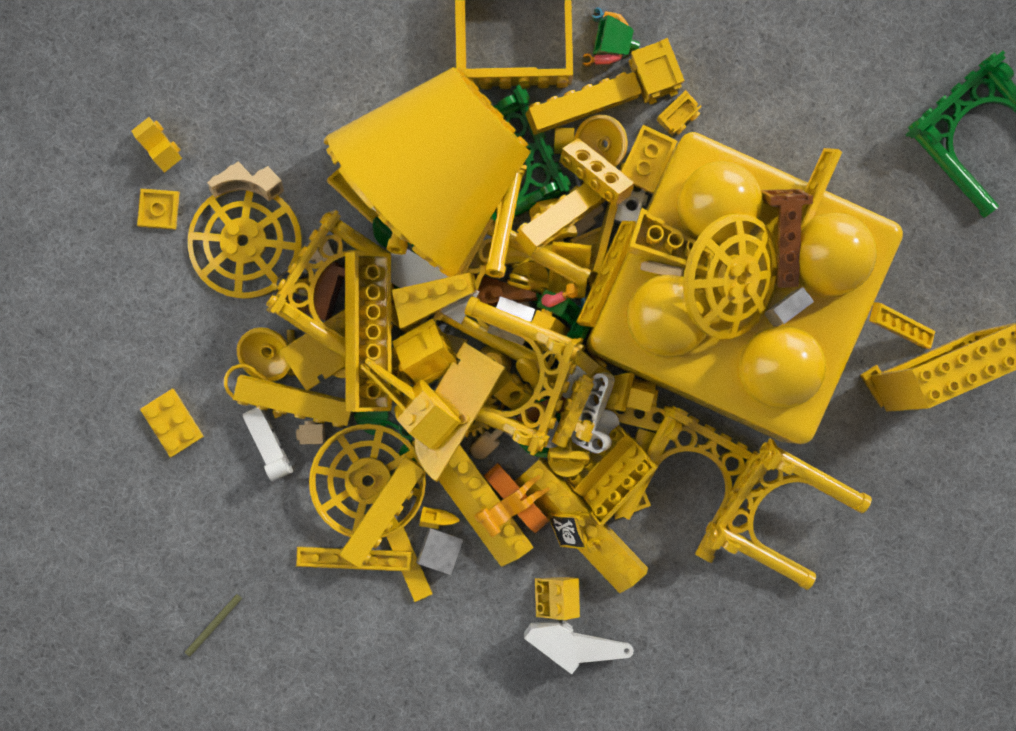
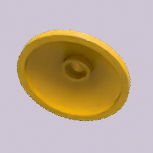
(603, 128)
(254, 352)

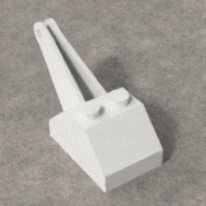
(570, 648)

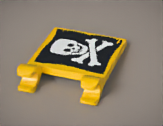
(570, 531)

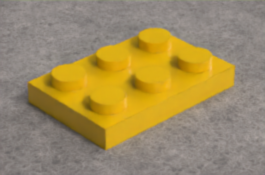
(648, 158)
(575, 253)
(171, 423)

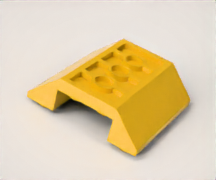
(613, 475)

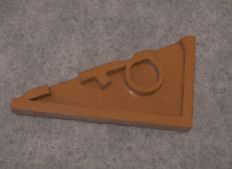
(491, 291)

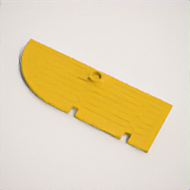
(312, 358)
(464, 392)

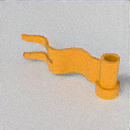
(508, 507)

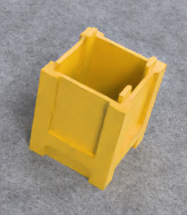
(656, 71)
(424, 352)

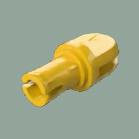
(528, 282)

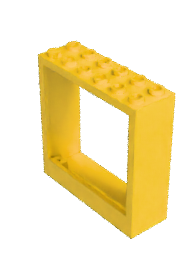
(510, 77)
(948, 369)

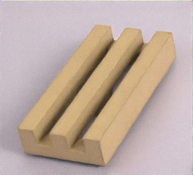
(661, 268)

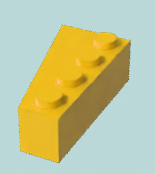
(663, 244)
(425, 299)

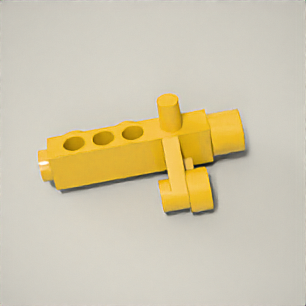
(570, 416)

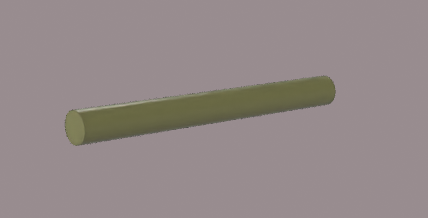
(213, 625)

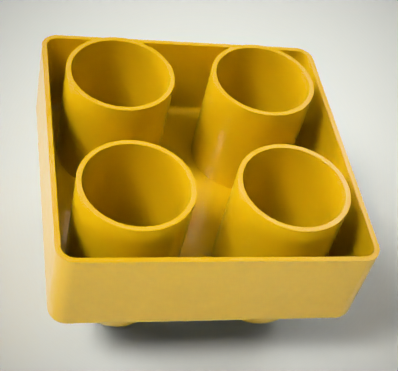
(770, 375)

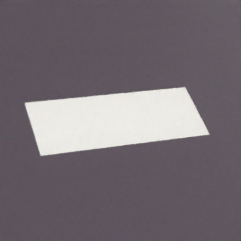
(412, 270)

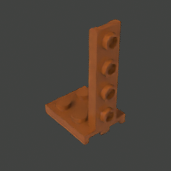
(789, 232)

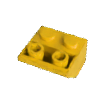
(557, 598)

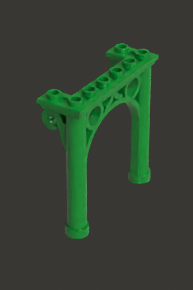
(998, 77)
(547, 191)

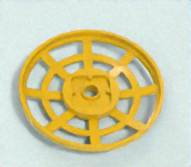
(243, 254)
(733, 266)
(355, 473)

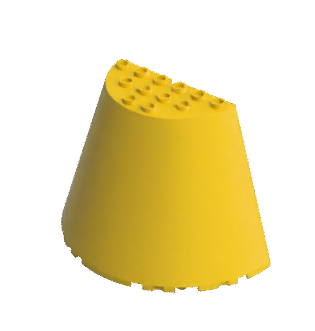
(432, 165)

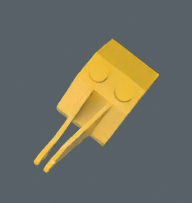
(419, 410)

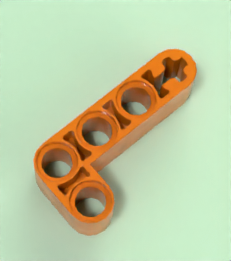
(505, 487)

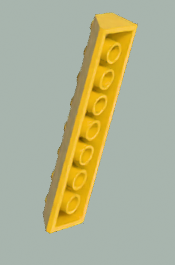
(367, 328)
(472, 494)
(614, 558)

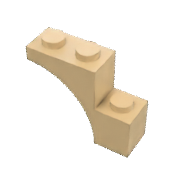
(236, 177)

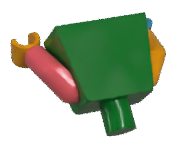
(612, 39)
(560, 304)

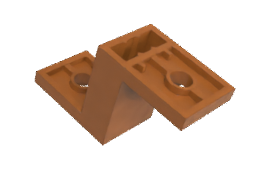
(325, 291)

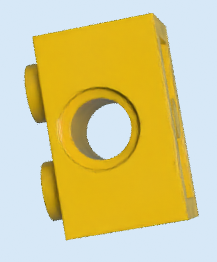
(512, 391)
(642, 395)

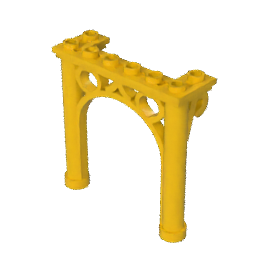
(504, 219)
(543, 256)
(288, 311)
(563, 346)
(669, 430)
(774, 458)

